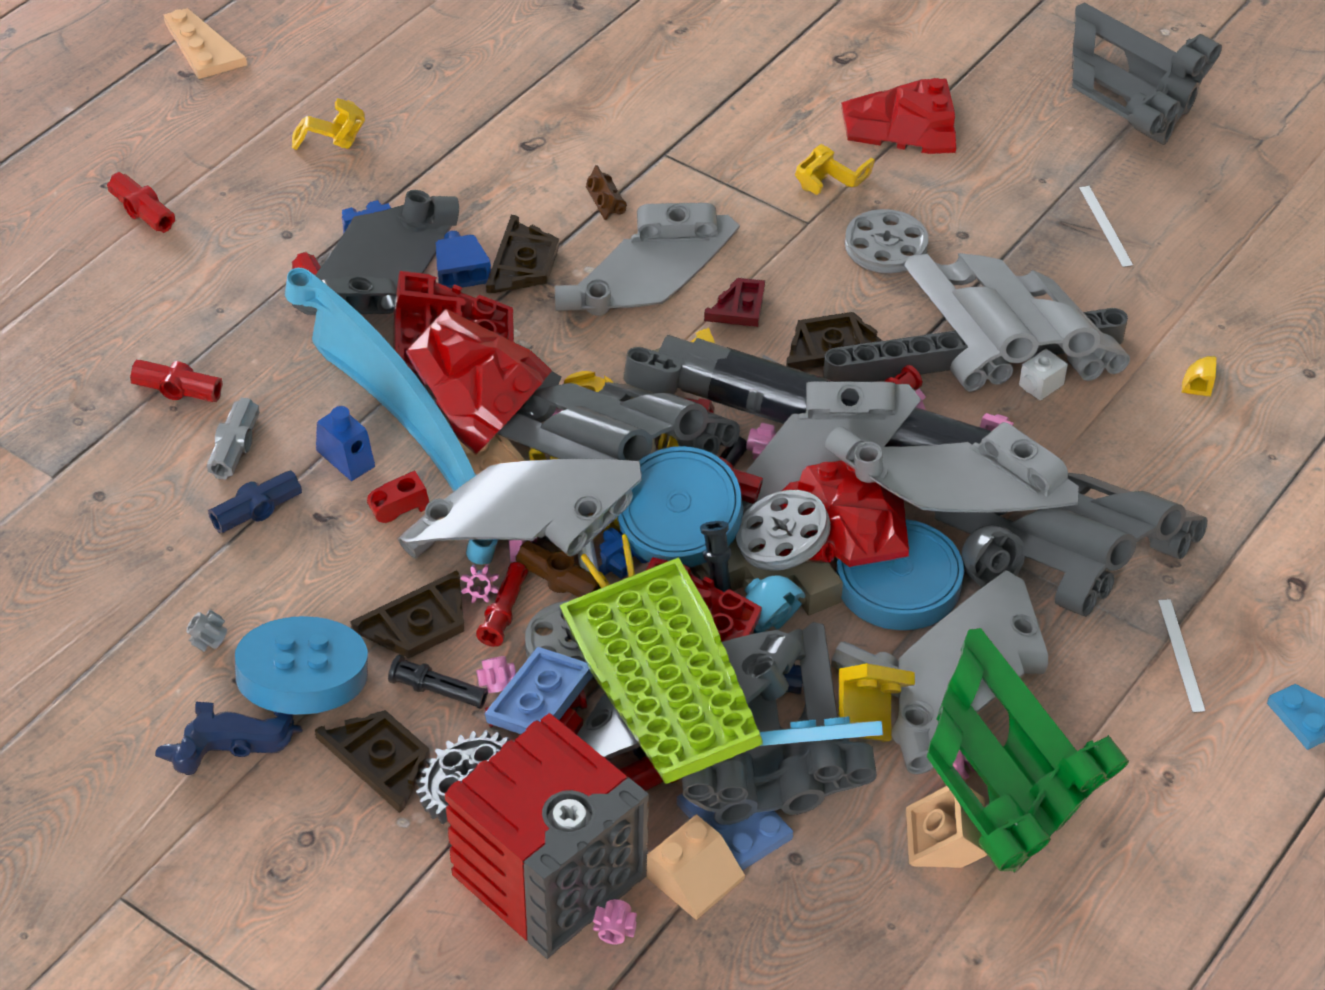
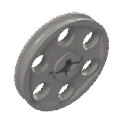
(885, 240)
(777, 539)
(556, 641)

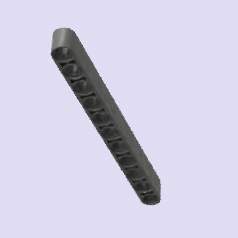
(932, 351)

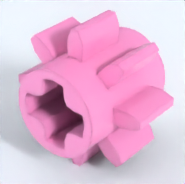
(760, 438)
(483, 575)
(495, 673)
(614, 921)

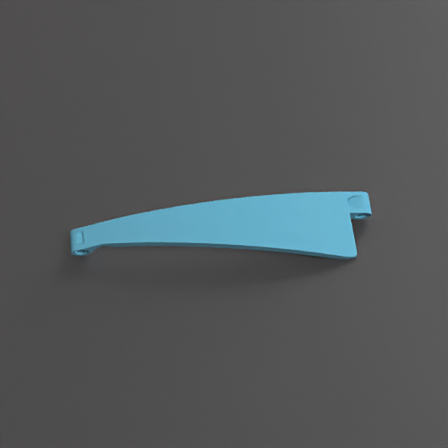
(371, 361)

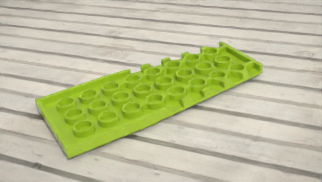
(664, 669)

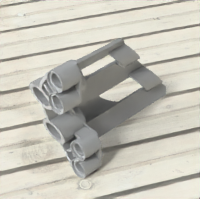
(1007, 322)

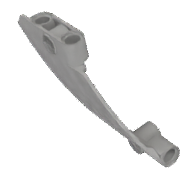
(655, 263)
(803, 436)
(994, 476)
(530, 502)
(1007, 619)

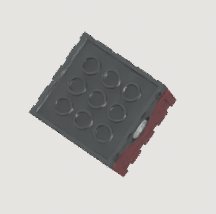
(547, 833)

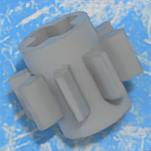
(206, 630)

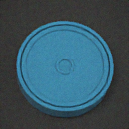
(676, 496)
(910, 589)
(301, 665)

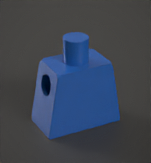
(461, 261)
(344, 443)

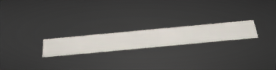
(1106, 226)
(1181, 656)

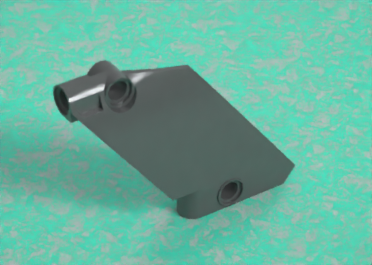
(381, 245)
(759, 667)

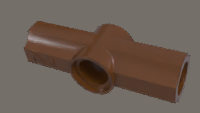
(557, 569)

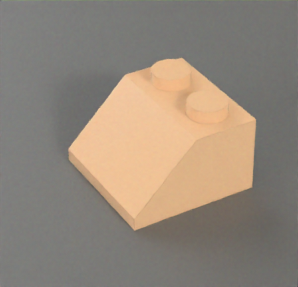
(942, 832)
(694, 867)

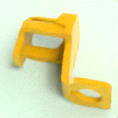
(342, 130)
(821, 163)

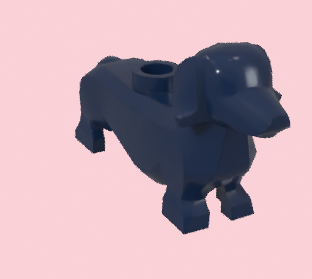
(227, 732)

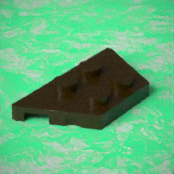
(522, 258)
(820, 334)
(417, 618)
(379, 753)

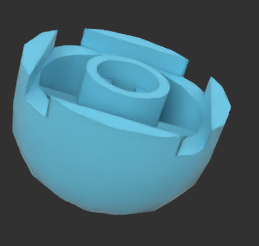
(777, 598)

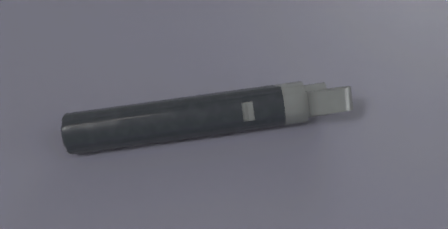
(765, 388)

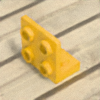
(867, 694)

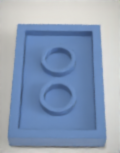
(541, 686)
(748, 839)

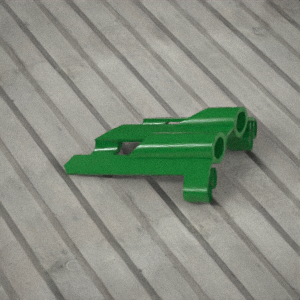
(1030, 780)

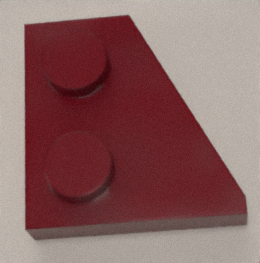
(738, 304)

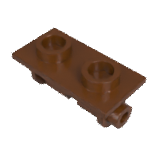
(605, 193)

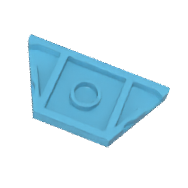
(832, 729)

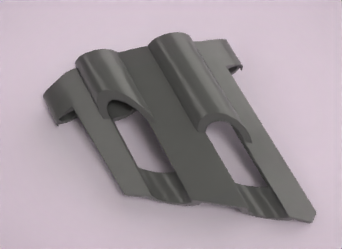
(1158, 82)
(612, 425)
(1093, 536)
(789, 774)

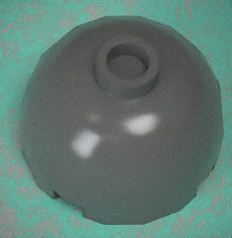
(991, 552)

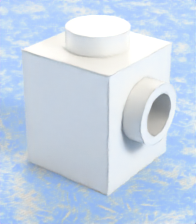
(1043, 374)

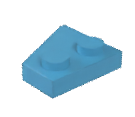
(1302, 713)

